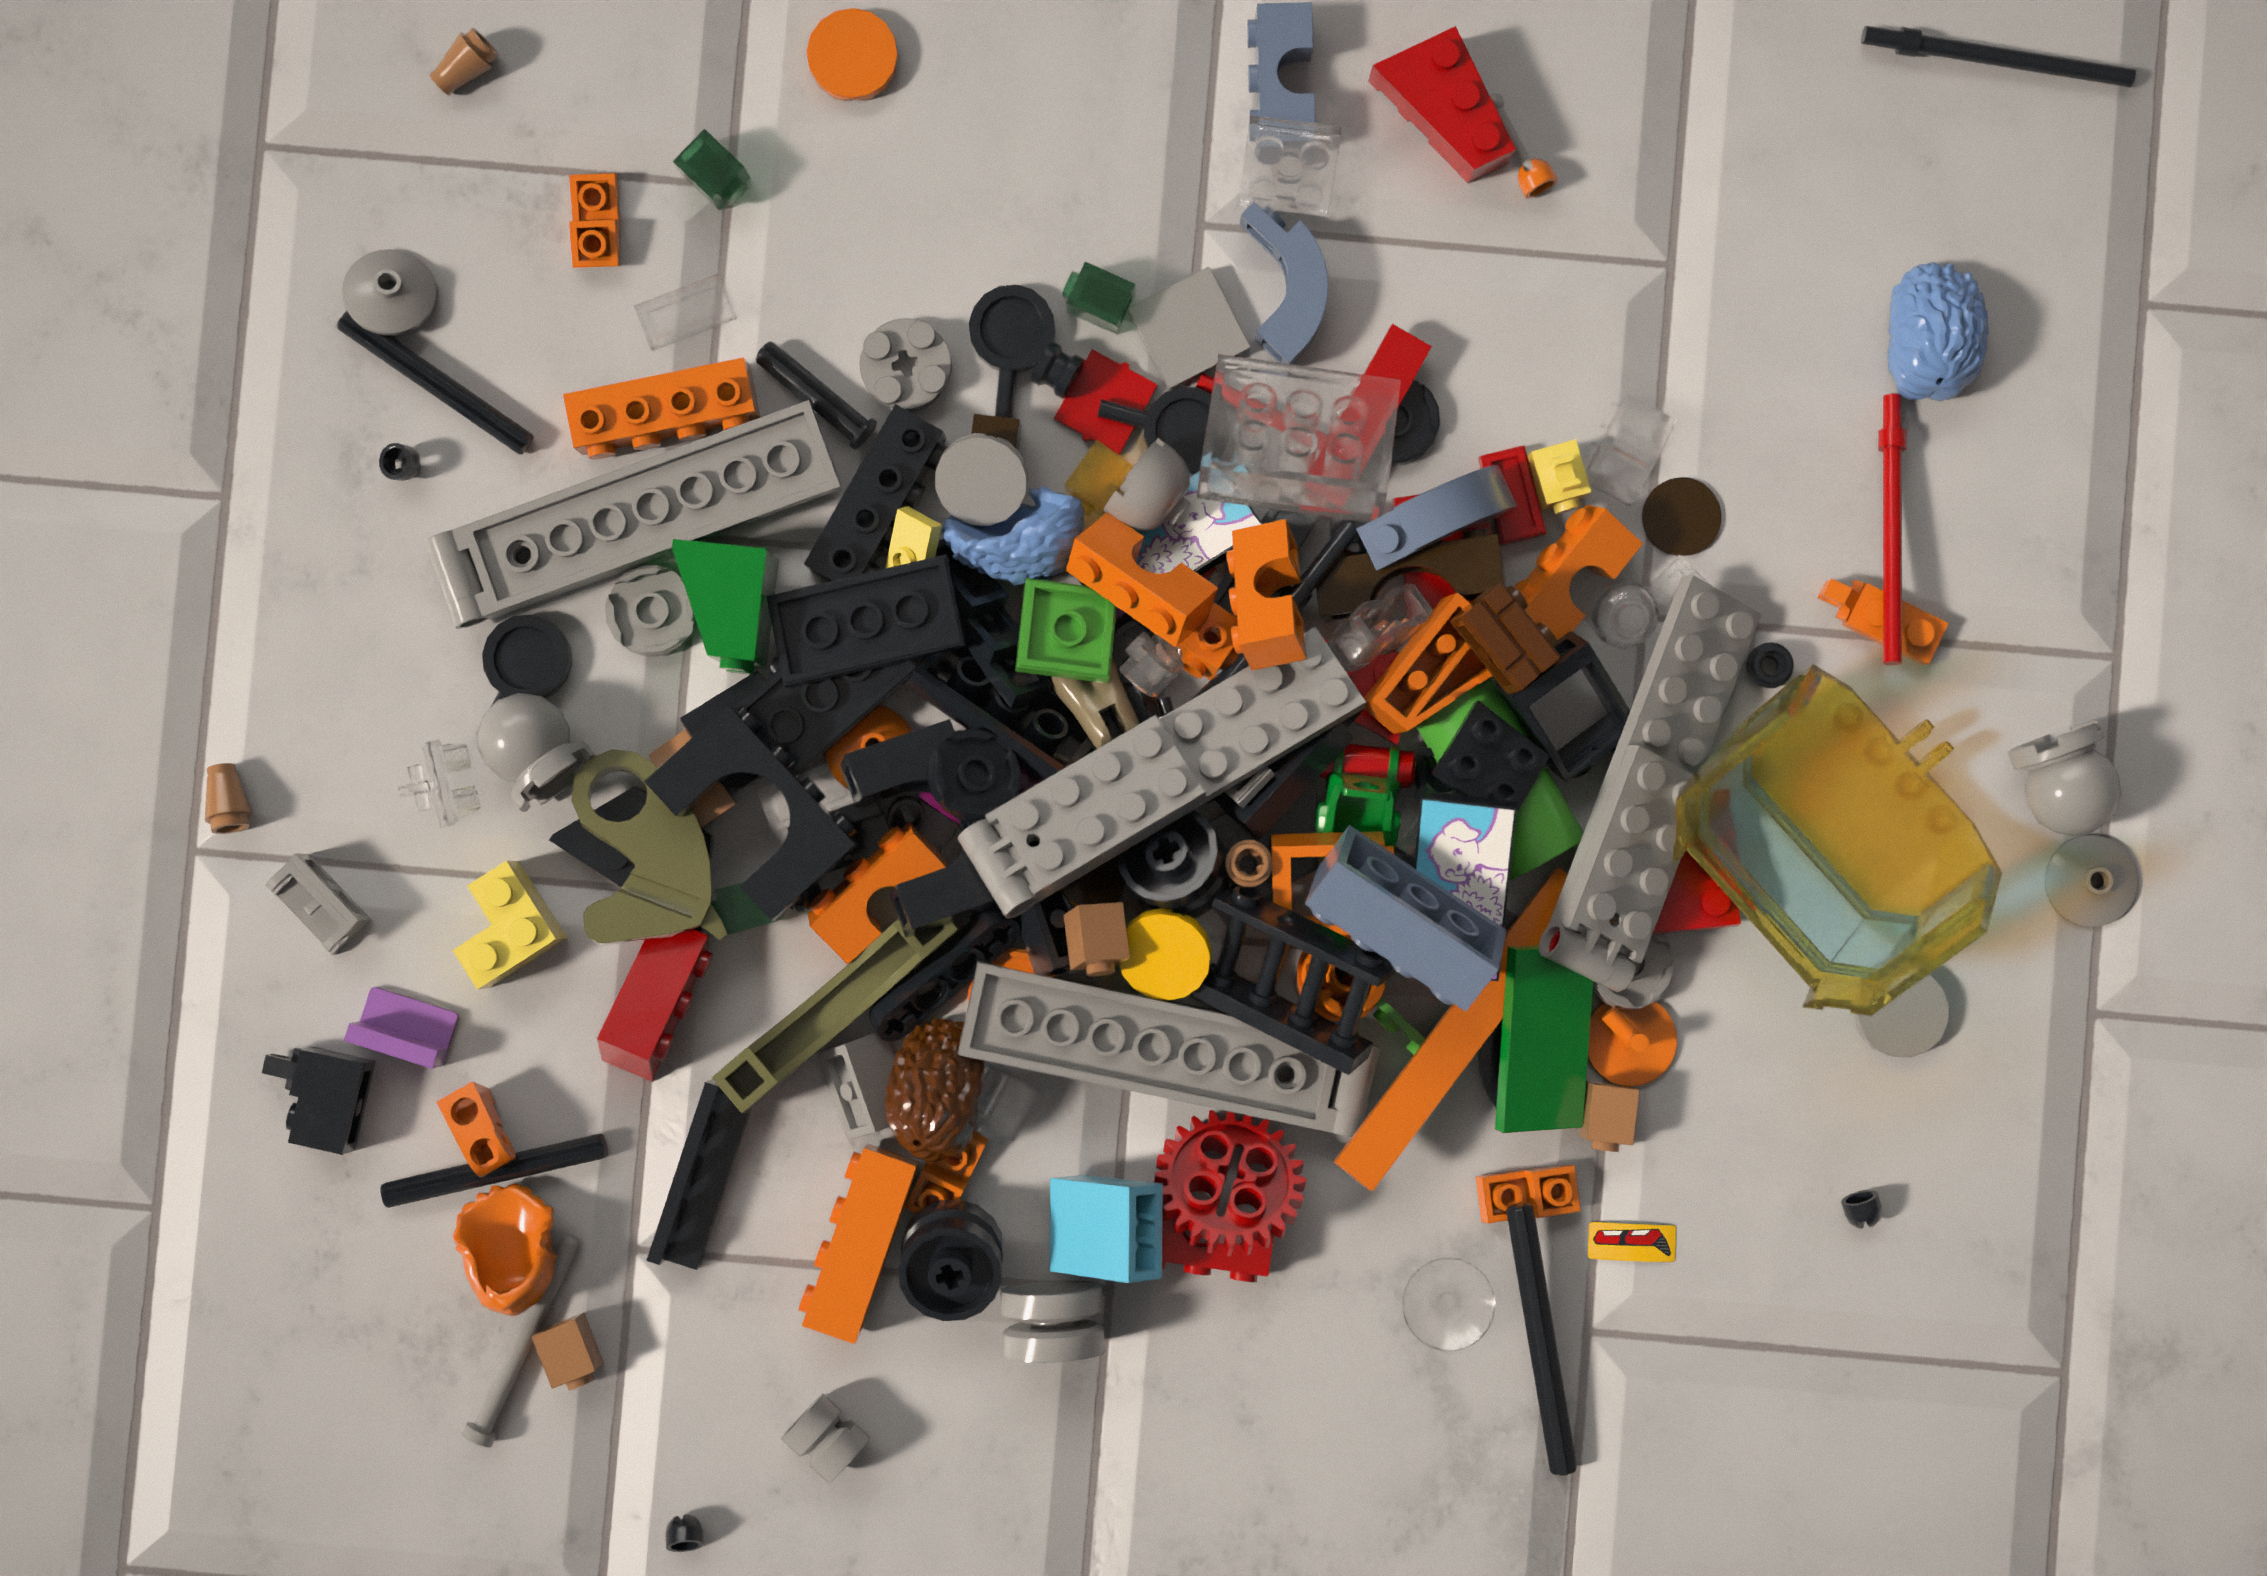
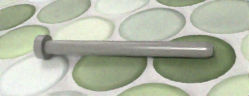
(481, 1430)

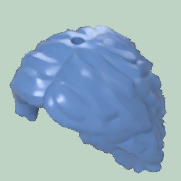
(1936, 332)
(1026, 545)

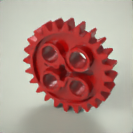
(1270, 1192)

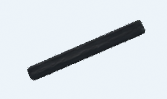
(439, 385)
(464, 1178)

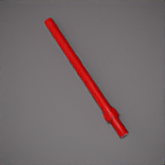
(1892, 442)

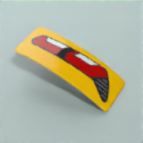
(1632, 1242)

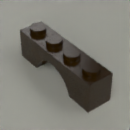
(1466, 564)

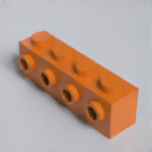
(661, 408)
(860, 1242)

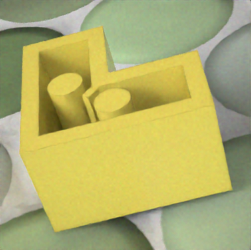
(518, 930)

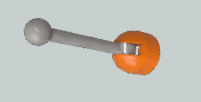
(1535, 174)

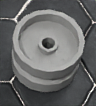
(1052, 1321)

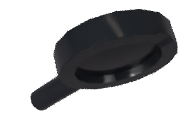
(1010, 334)
(1175, 417)
(526, 657)

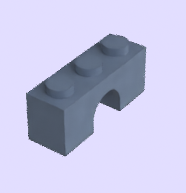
(1281, 36)

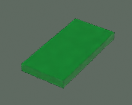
(1542, 1044)

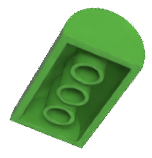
(1545, 820)

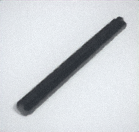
(1541, 1339)

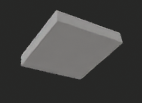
(1188, 328)

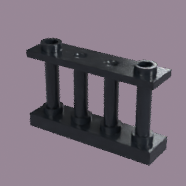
(1274, 1015)

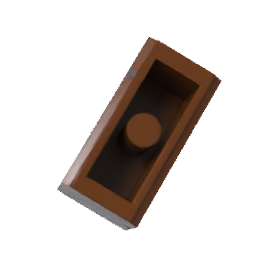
(1506, 637)

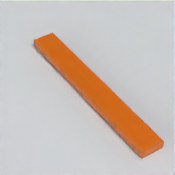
(1441, 1056)

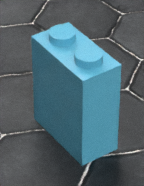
(1106, 1228)

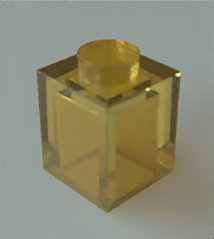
(1097, 478)

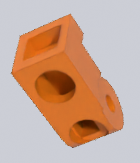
(477, 1128)

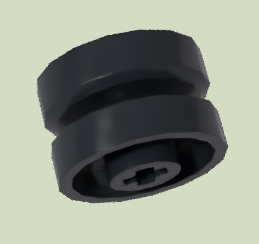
(1178, 867)
(951, 1260)

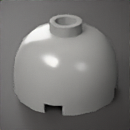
(1152, 490)

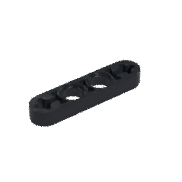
(940, 969)

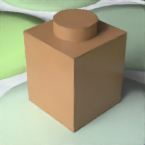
(1096, 938)
(1609, 1115)
(568, 1352)

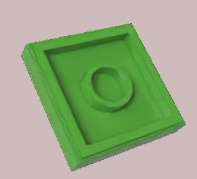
(1065, 631)

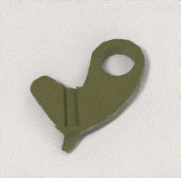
(672, 868)

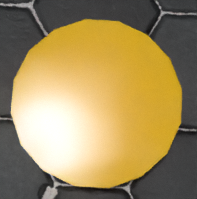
(1166, 954)

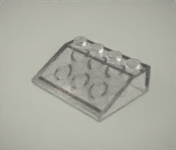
(1299, 439)

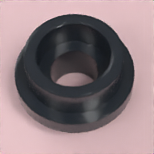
(1783, 661)

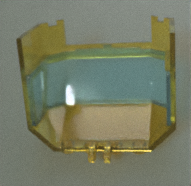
(1839, 844)

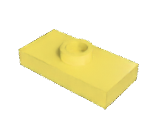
(913, 538)

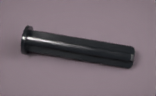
(822, 398)

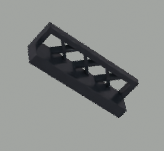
(699, 1180)

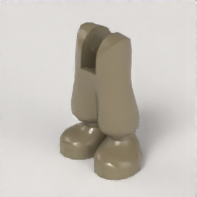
(1091, 699)

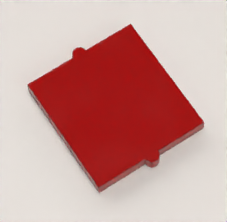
(1108, 381)

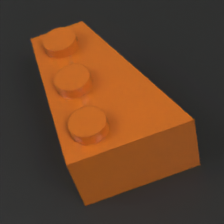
(1427, 672)

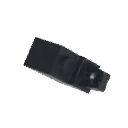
(330, 1096)

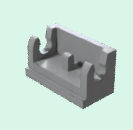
(318, 901)

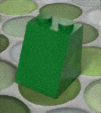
(729, 600)

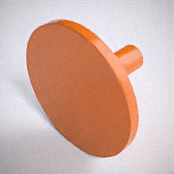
(1631, 1043)

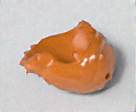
(506, 1248)

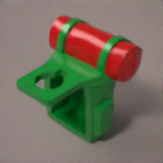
(1364, 790)

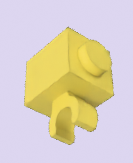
(1559, 477)

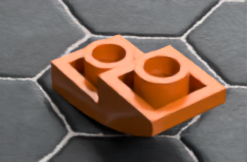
(595, 220)
(946, 1177)
(1548, 1189)

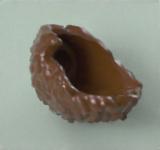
(933, 1092)

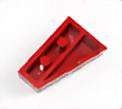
(1447, 102)
(652, 1002)

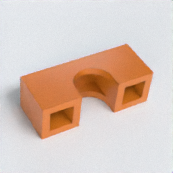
(1591, 541)
(1165, 603)
(1268, 628)
(842, 913)

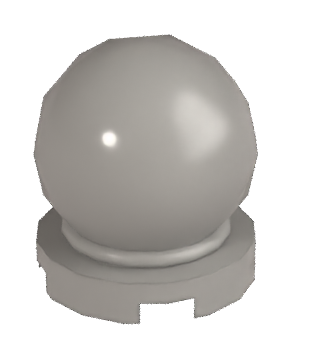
(530, 744)
(2068, 781)

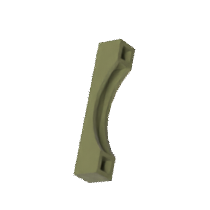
(826, 1013)

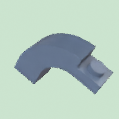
(1298, 318)
(1437, 515)

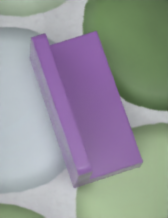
(404, 1028)

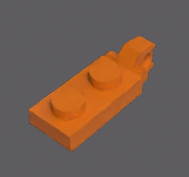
(1862, 612)

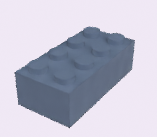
(1406, 919)

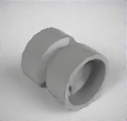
(825, 1438)

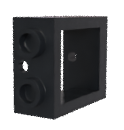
(1603, 736)

